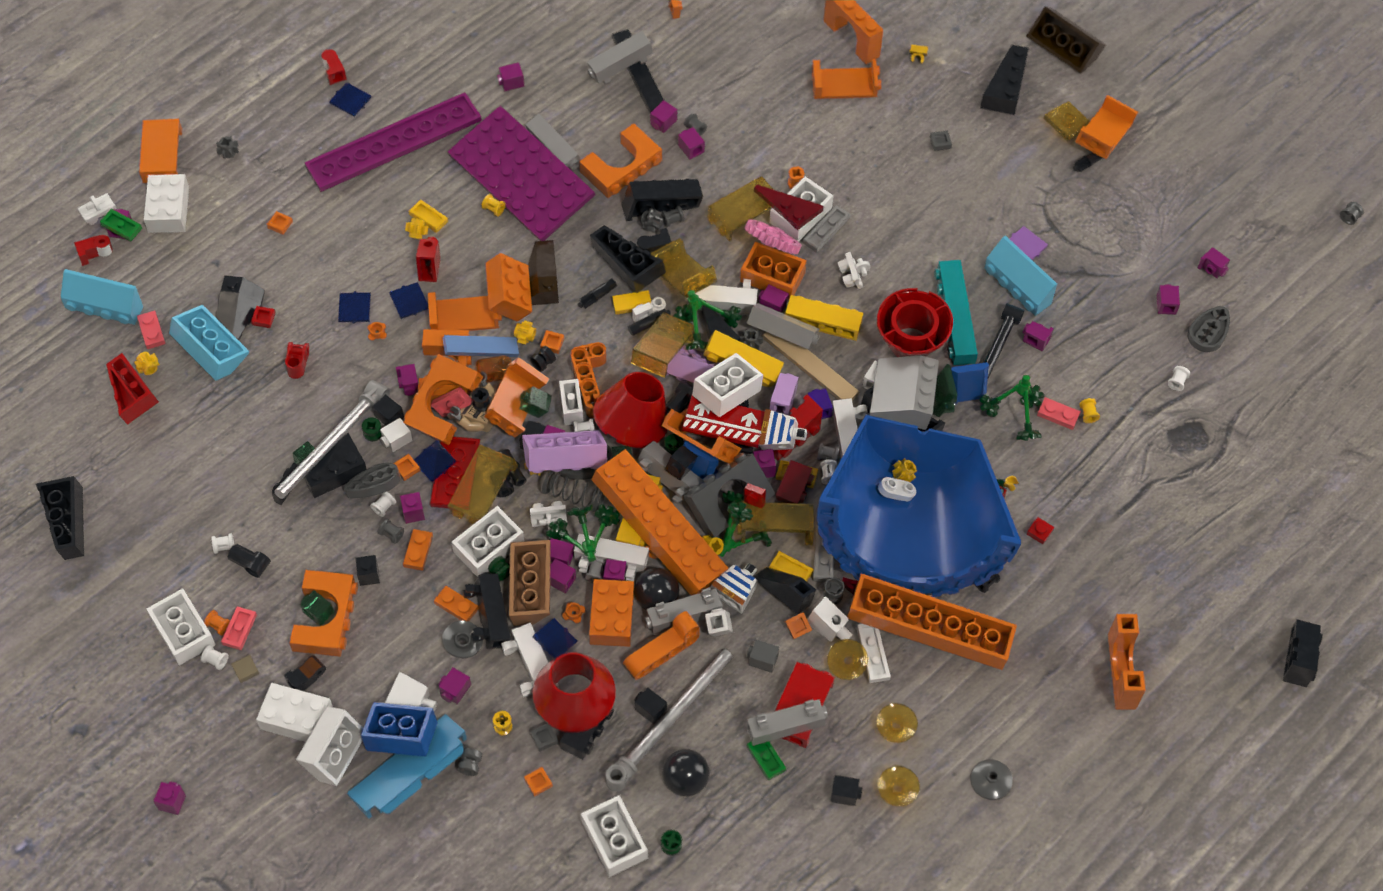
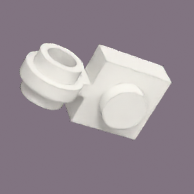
(644, 310)

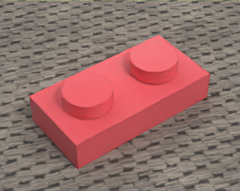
(151, 329)
(453, 398)
(1058, 413)
(239, 628)

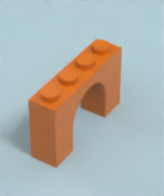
(867, 31)
(611, 179)
(433, 345)
(442, 373)
(331, 637)
(1127, 683)

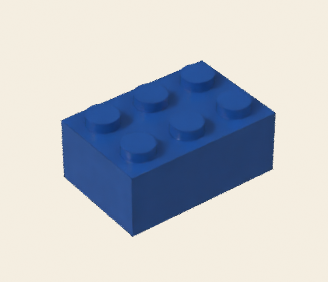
(399, 729)

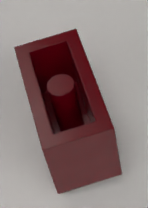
(794, 483)

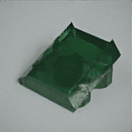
(944, 393)

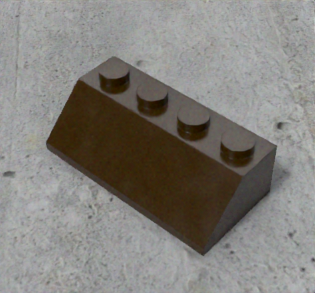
(1065, 39)

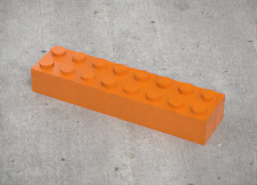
(659, 523)
(932, 621)

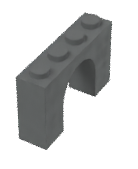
(703, 498)

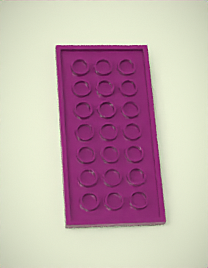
(521, 173)

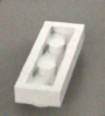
(877, 664)

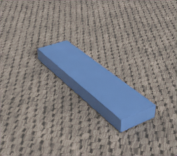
(480, 346)

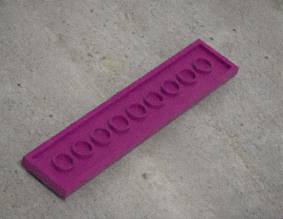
(392, 141)

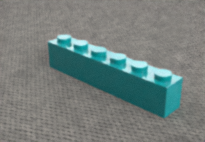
(954, 293)

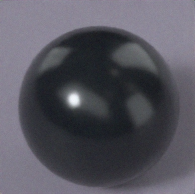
(656, 586)
(686, 772)

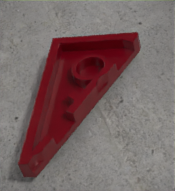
(791, 208)

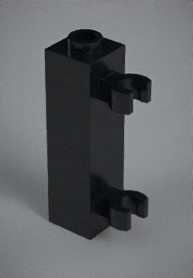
(491, 609)

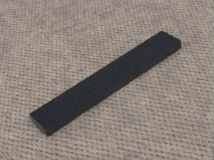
(641, 77)

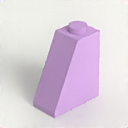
(784, 393)

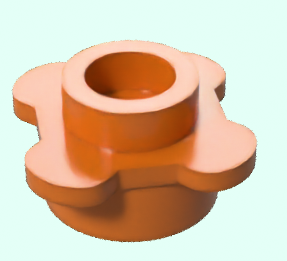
(376, 326)
(570, 607)

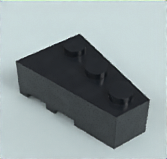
(335, 467)

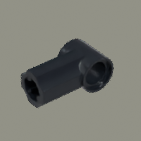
(681, 397)
(253, 562)

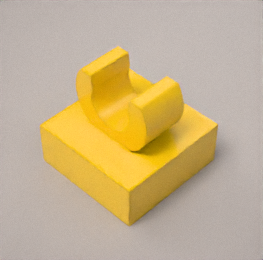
(917, 50)

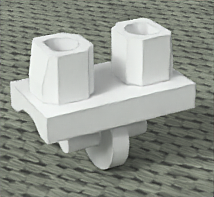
(96, 208)
(856, 269)
(545, 515)

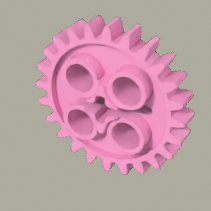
(773, 236)

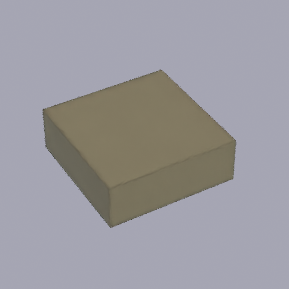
(245, 668)

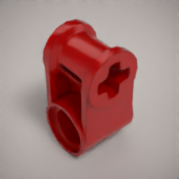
(296, 356)

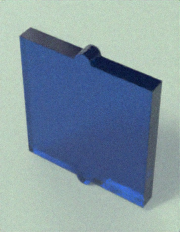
(350, 99)
(409, 300)
(354, 307)
(434, 461)
(555, 638)

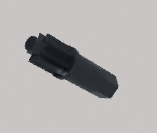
(1086, 161)
(594, 295)
(646, 322)

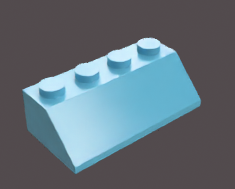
(1020, 276)
(100, 297)
(208, 341)

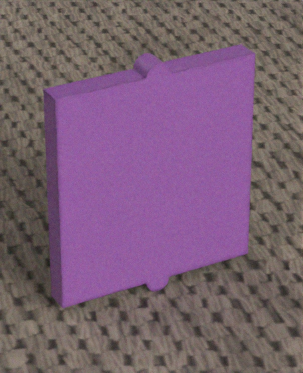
(1028, 242)

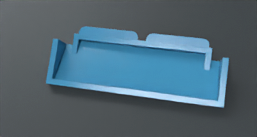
(402, 774)

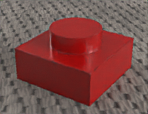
(263, 317)
(755, 495)
(1040, 530)

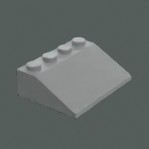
(905, 389)

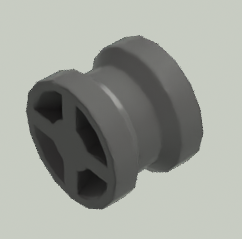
(1351, 213)

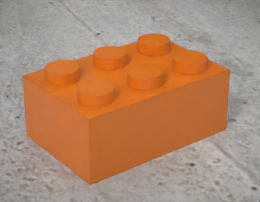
(774, 268)
(508, 287)
(611, 613)

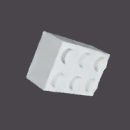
(808, 191)
(166, 203)
(727, 384)
(487, 541)
(180, 626)
(291, 712)
(331, 746)
(614, 836)

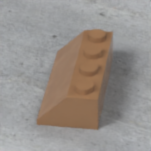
(529, 581)

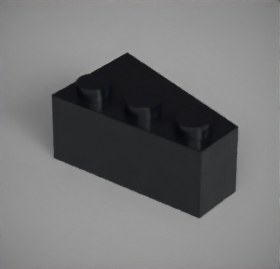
(1302, 653)

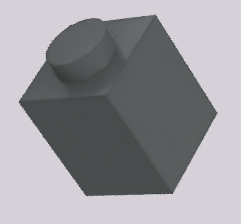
(763, 655)

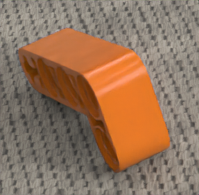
(585, 365)
(664, 647)

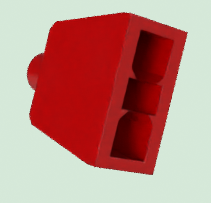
(428, 250)

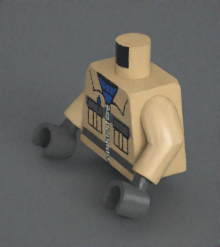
(469, 417)

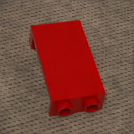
(803, 686)

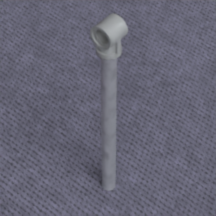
(372, 394)
(626, 766)

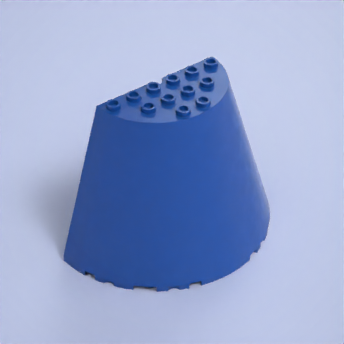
(940, 540)

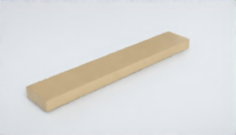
(813, 367)

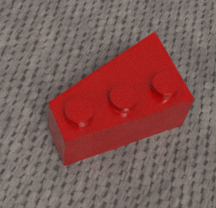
(130, 390)
(808, 417)

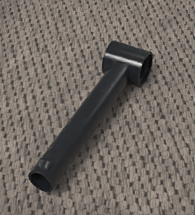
(1010, 315)

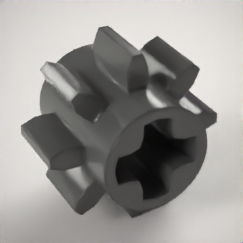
(227, 147)
(652, 220)
(751, 338)

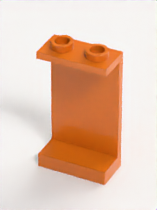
(845, 82)
(1107, 127)
(159, 147)
(462, 314)
(506, 401)
(722, 448)

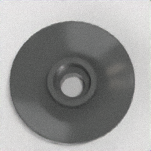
(458, 632)
(988, 787)

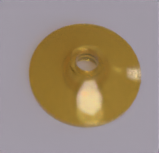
(842, 650)
(897, 714)
(900, 777)

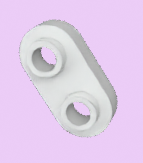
(897, 489)

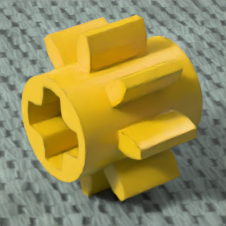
(416, 228)
(525, 332)
(146, 363)
(904, 470)

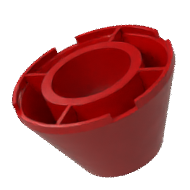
(917, 311)
(633, 410)
(574, 710)

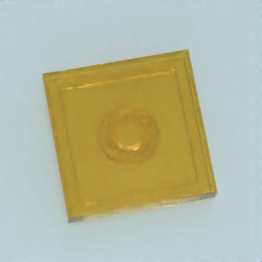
(1066, 120)

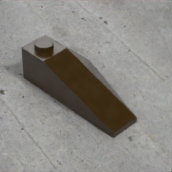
(543, 274)

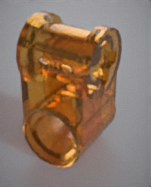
(493, 367)

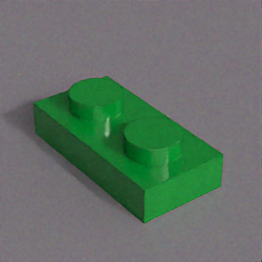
(121, 225)
(767, 759)

